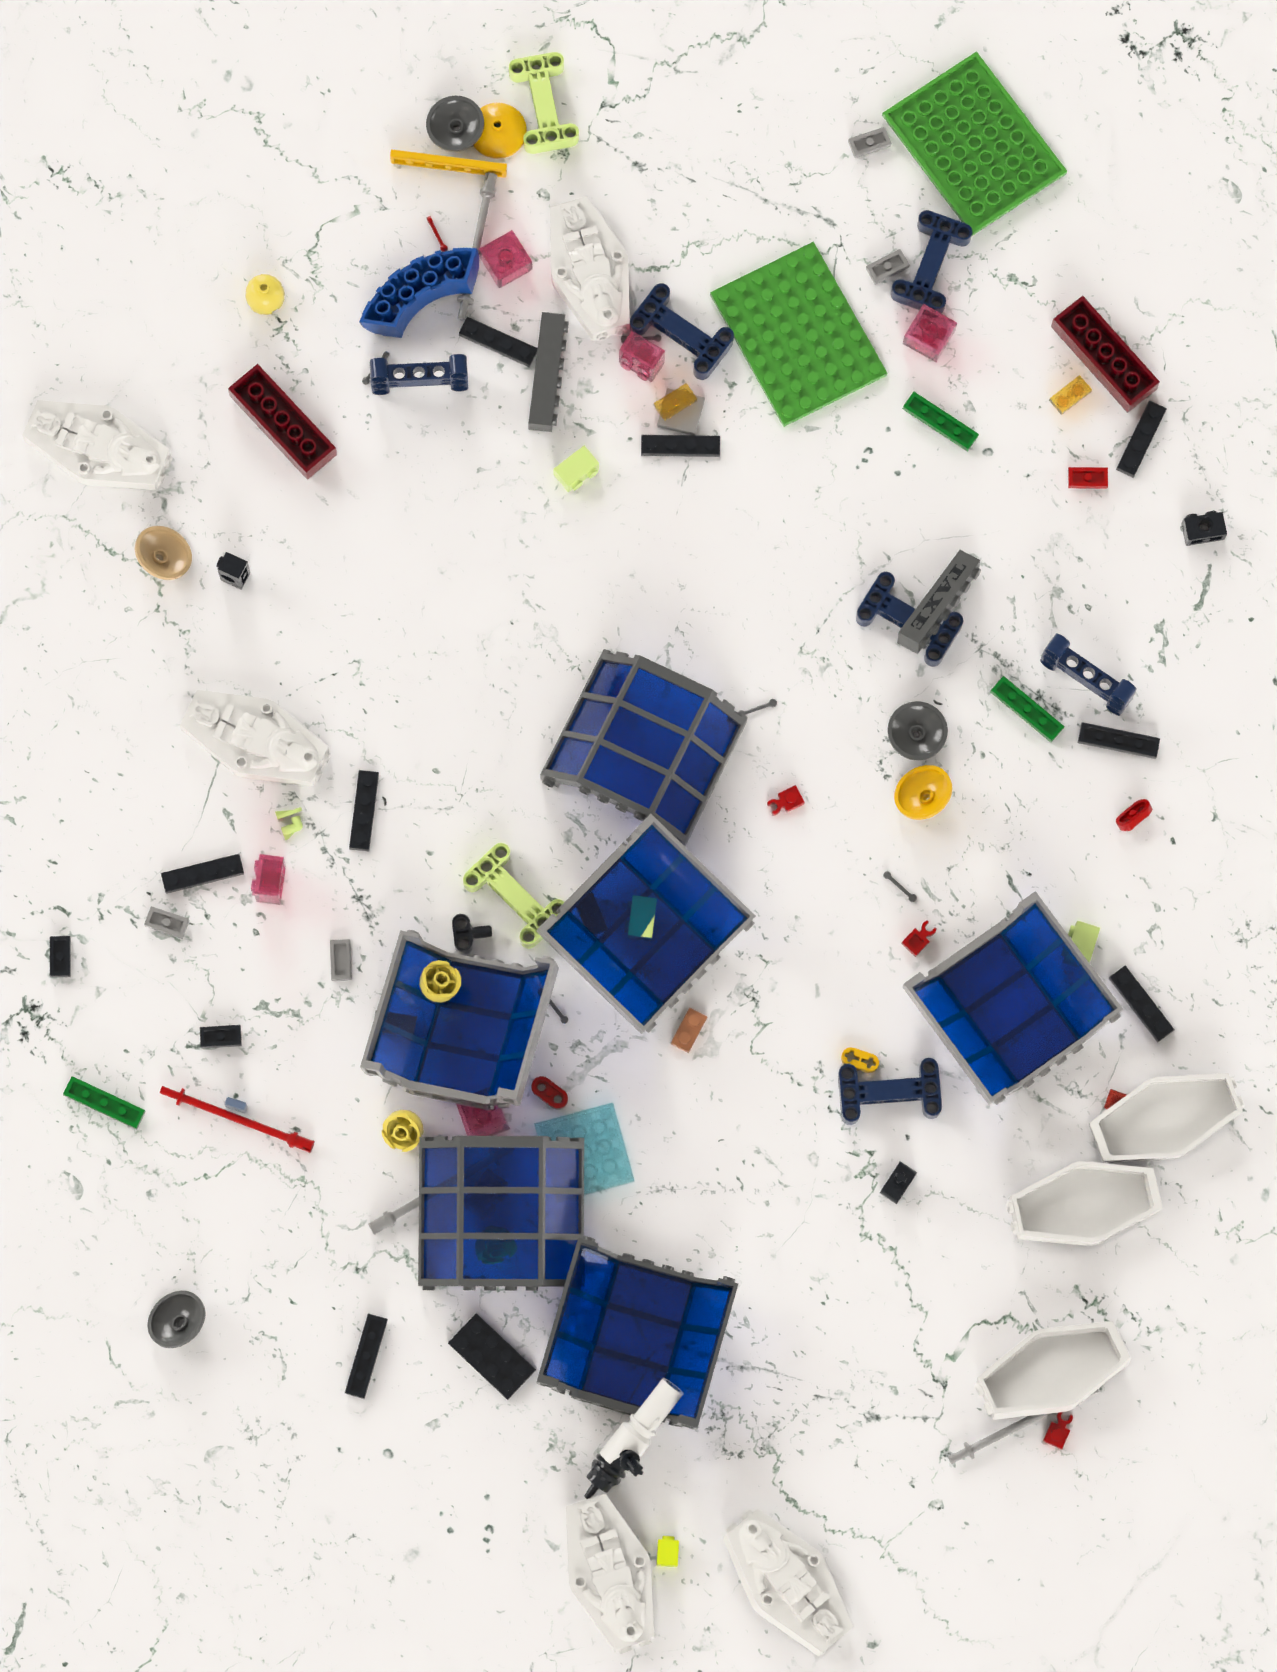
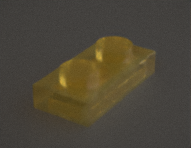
(1070, 395)
(675, 402)

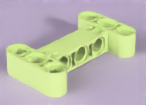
(543, 102)
(510, 892)

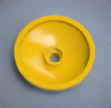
(507, 138)
(917, 786)

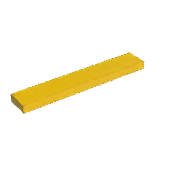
(447, 163)

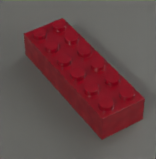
(1105, 354)
(282, 421)

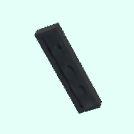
(498, 341)
(1141, 439)
(680, 445)
(1118, 740)
(364, 810)
(202, 873)
(1141, 1003)
(366, 1356)

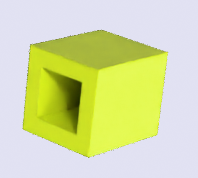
(667, 1551)

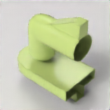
(296, 824)

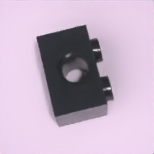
(1195, 535)
(233, 570)

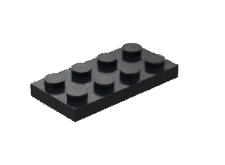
(492, 1356)

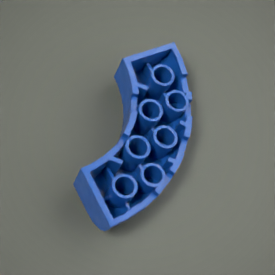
(417, 286)

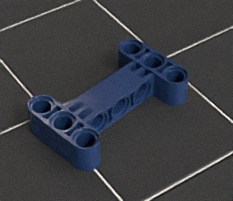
(931, 261)
(682, 331)
(383, 374)
(899, 612)
(1058, 653)
(889, 1091)

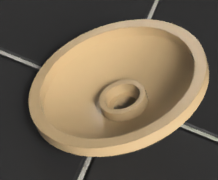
(168, 547)

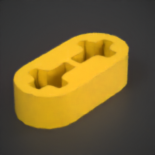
(861, 1055)

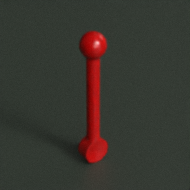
(443, 247)

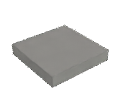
(685, 420)

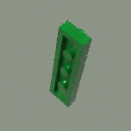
(940, 421)
(1027, 709)
(104, 1102)

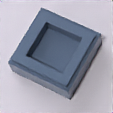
(236, 1105)

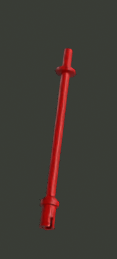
(292, 1139)

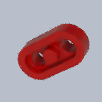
(1134, 815)
(550, 1092)

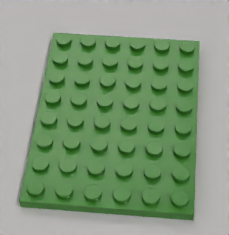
(974, 143)
(798, 334)

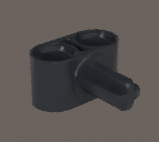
(468, 933)
(898, 1182)

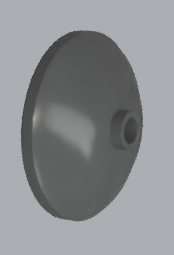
(452, 113)
(921, 718)
(171, 1313)

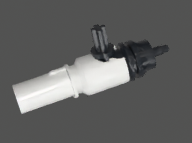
(632, 1439)

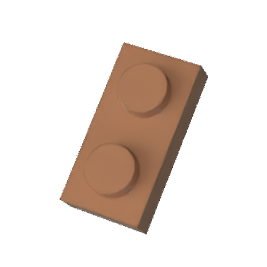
(689, 1030)

